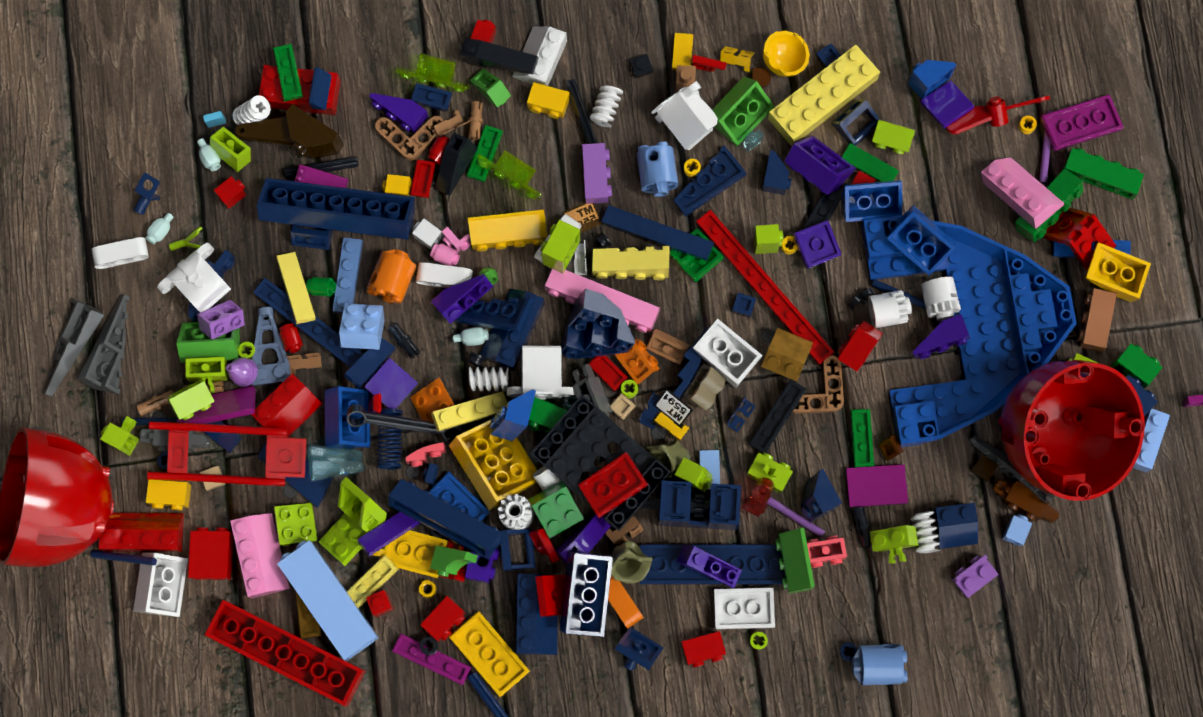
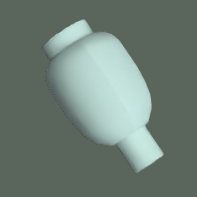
(208, 156)
(159, 229)
(472, 336)

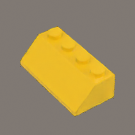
(507, 230)

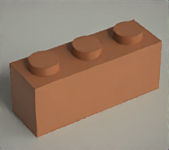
(1097, 320)

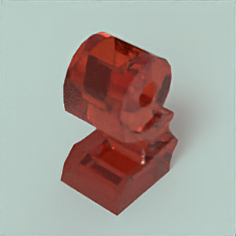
(760, 496)

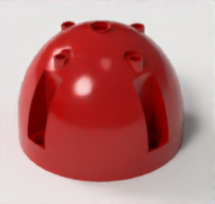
(1083, 431)
(51, 500)

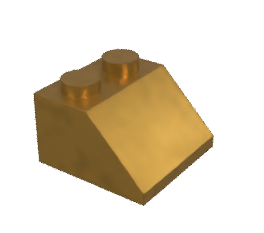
(787, 354)

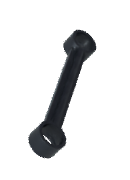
(397, 422)

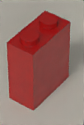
(210, 554)

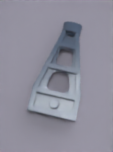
(269, 373)

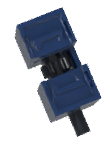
(679, 510)

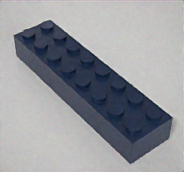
(336, 208)

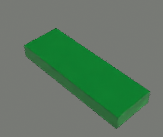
(288, 72)
(487, 148)
(869, 164)
(862, 438)

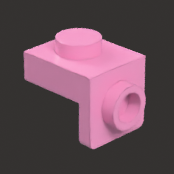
(451, 240)

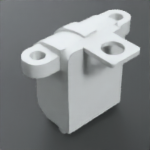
(687, 116)
(196, 280)
(541, 373)

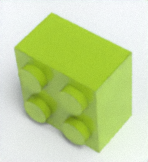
(560, 246)

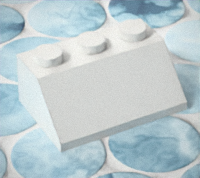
(548, 46)
(161, 585)

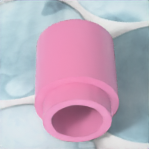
(445, 254)

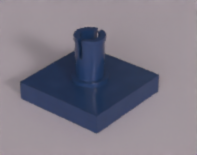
(638, 649)

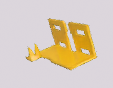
(740, 60)
(674, 430)

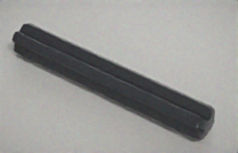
(581, 112)
(327, 166)

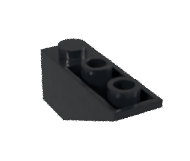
(454, 162)

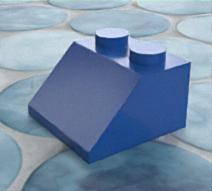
(930, 76)

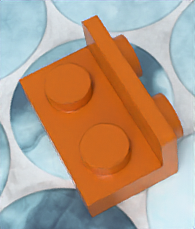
(638, 362)

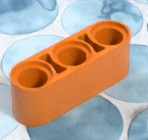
(623, 604)

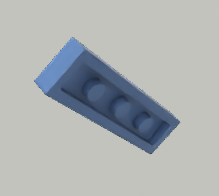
(347, 273)

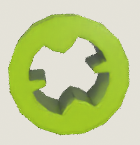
(241, 349)
(629, 383)
(757, 646)

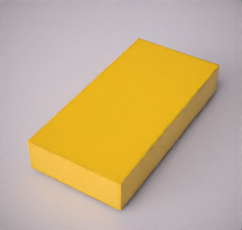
(682, 50)

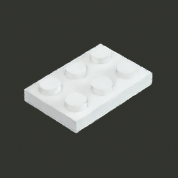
(744, 608)

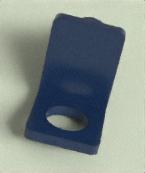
(146, 194)

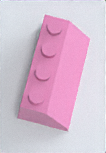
(1021, 191)
(259, 554)

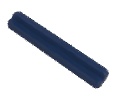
(486, 695)

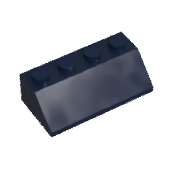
(506, 346)
(585, 594)
(534, 633)

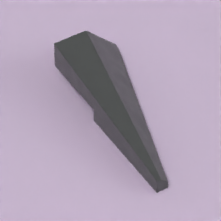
(77, 331)
(104, 361)
(1006, 467)

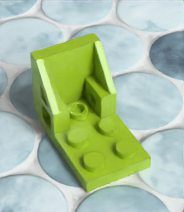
(359, 518)

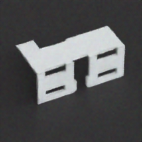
(579, 264)

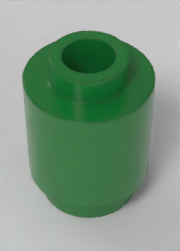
(321, 286)

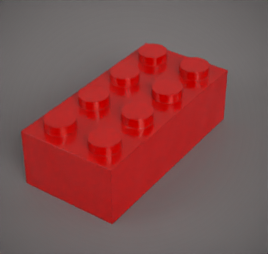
(272, 91)

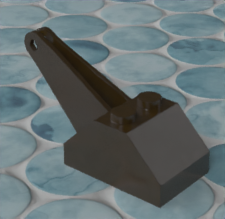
(296, 130)

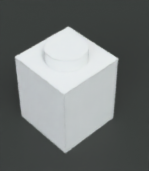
(427, 233)

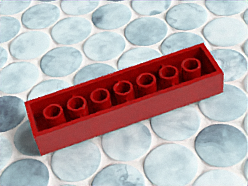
(285, 653)

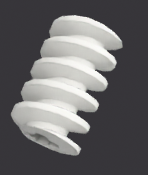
(604, 105)
(252, 110)
(488, 379)
(924, 532)

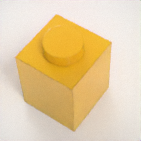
(397, 185)

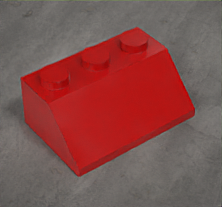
(287, 406)

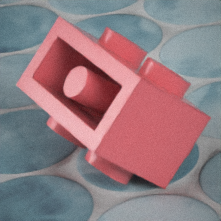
(830, 550)

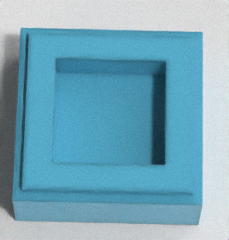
(214, 119)

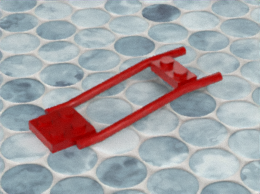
(283, 454)

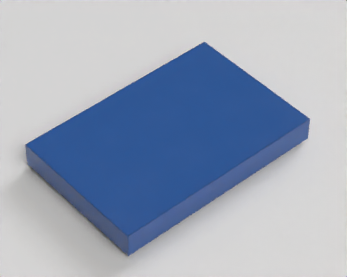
(459, 497)

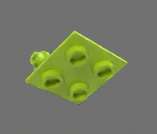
(295, 523)

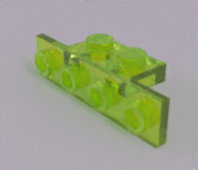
(434, 70)
(513, 170)

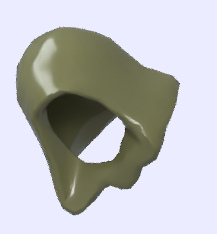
(669, 455)
(629, 563)

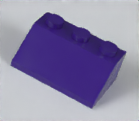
(819, 164)

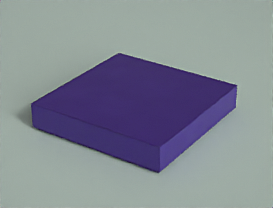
(947, 104)
(817, 244)
(392, 384)

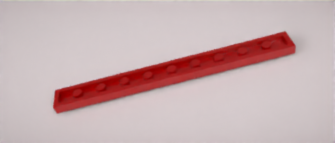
(763, 285)

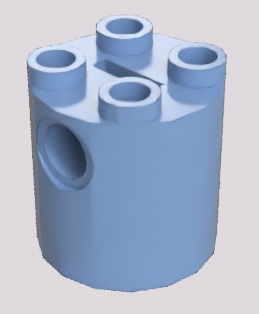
(657, 169)
(880, 664)

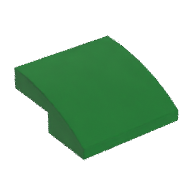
(693, 266)

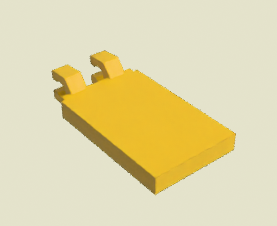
(413, 552)

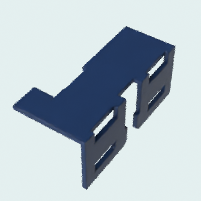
(744, 410)
(648, 416)

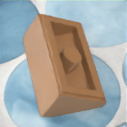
(667, 346)

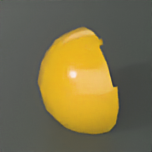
(786, 53)

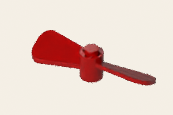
(993, 111)

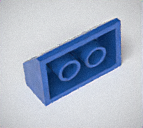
(872, 200)
(921, 240)
(513, 417)
(337, 430)

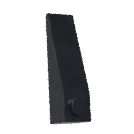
(497, 57)

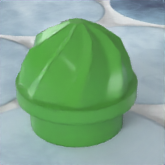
(490, 274)

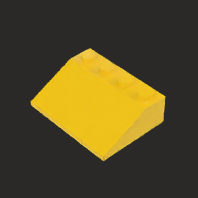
(493, 464)

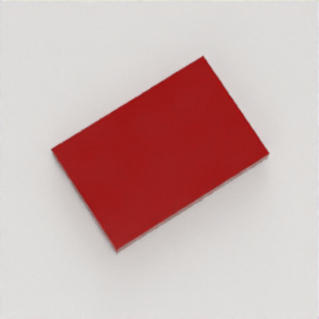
(612, 484)

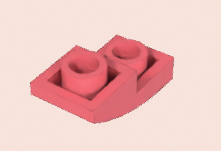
(419, 457)

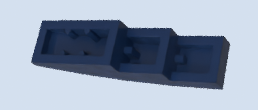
(688, 372)

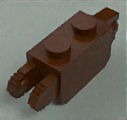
(1020, 498)

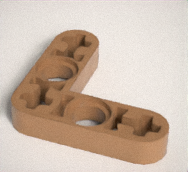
(412, 142)
(825, 398)

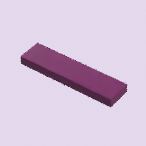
(438, 662)

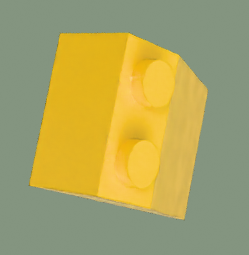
(1118, 272)

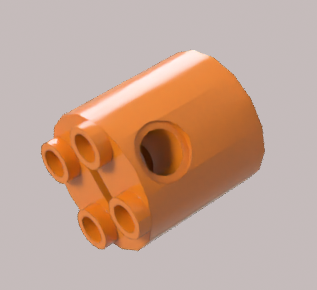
(391, 276)

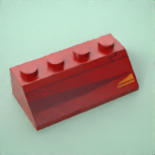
(143, 532)

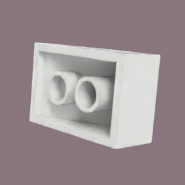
(727, 353)

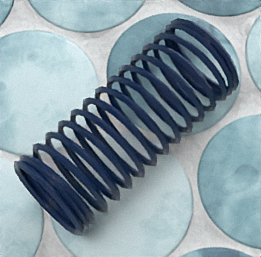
(390, 463)

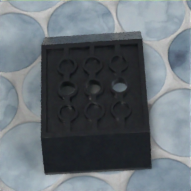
(581, 438)

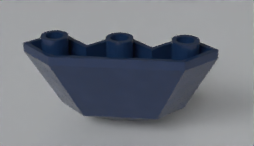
(595, 328)

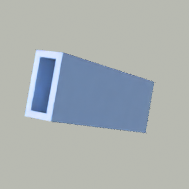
(327, 600)

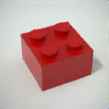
(858, 348)

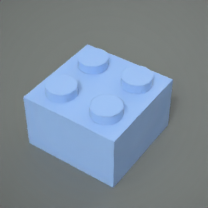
(361, 326)

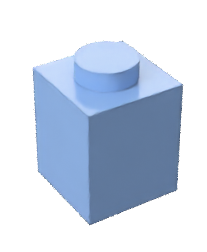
(1017, 530)

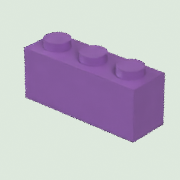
(596, 173)

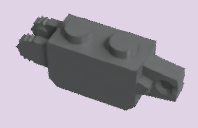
(591, 389)
(159, 439)

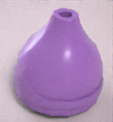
(242, 371)

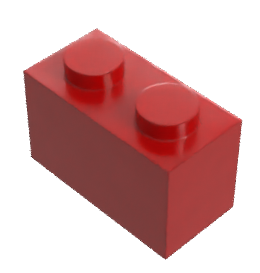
(443, 619)
(703, 649)

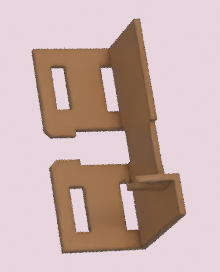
(445, 126)
(311, 362)
(629, 526)

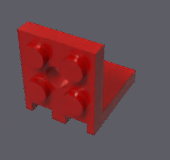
(1078, 231)
(550, 594)

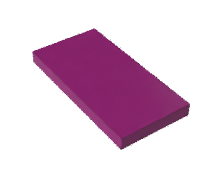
(1081, 122)
(226, 406)

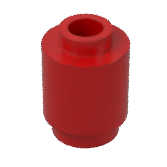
(437, 149)
(290, 338)

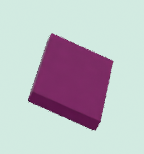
(876, 486)

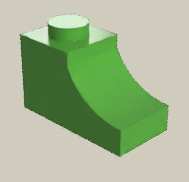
(490, 87)
(449, 560)

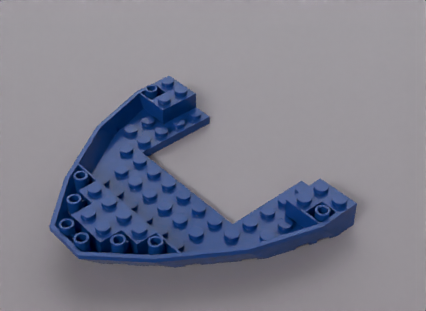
(1013, 320)

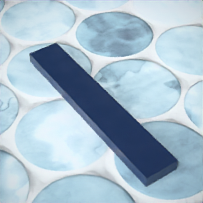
(657, 233)

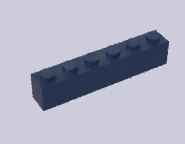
(445, 518)

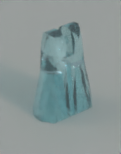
(331, 462)

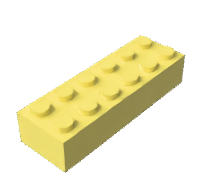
(823, 95)

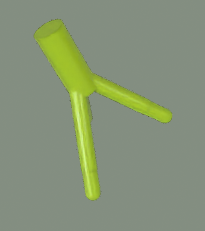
(185, 242)

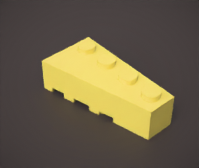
(631, 263)

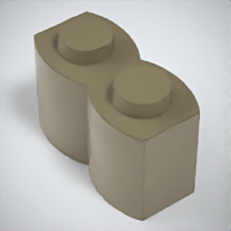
(704, 387)

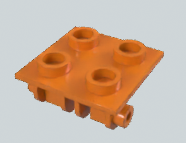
(431, 399)

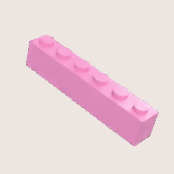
(634, 310)

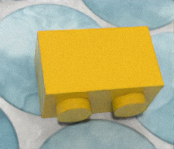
(548, 100)
(169, 494)

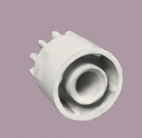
(940, 298)
(889, 309)
(520, 521)

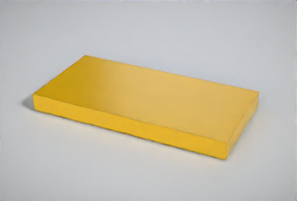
(489, 654)

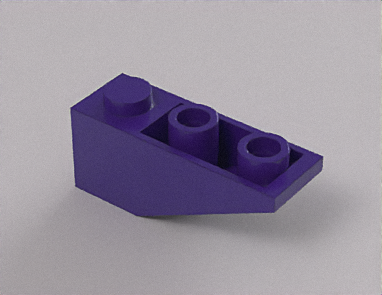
(403, 110)
(460, 297)
(946, 334)
(584, 538)
(708, 565)

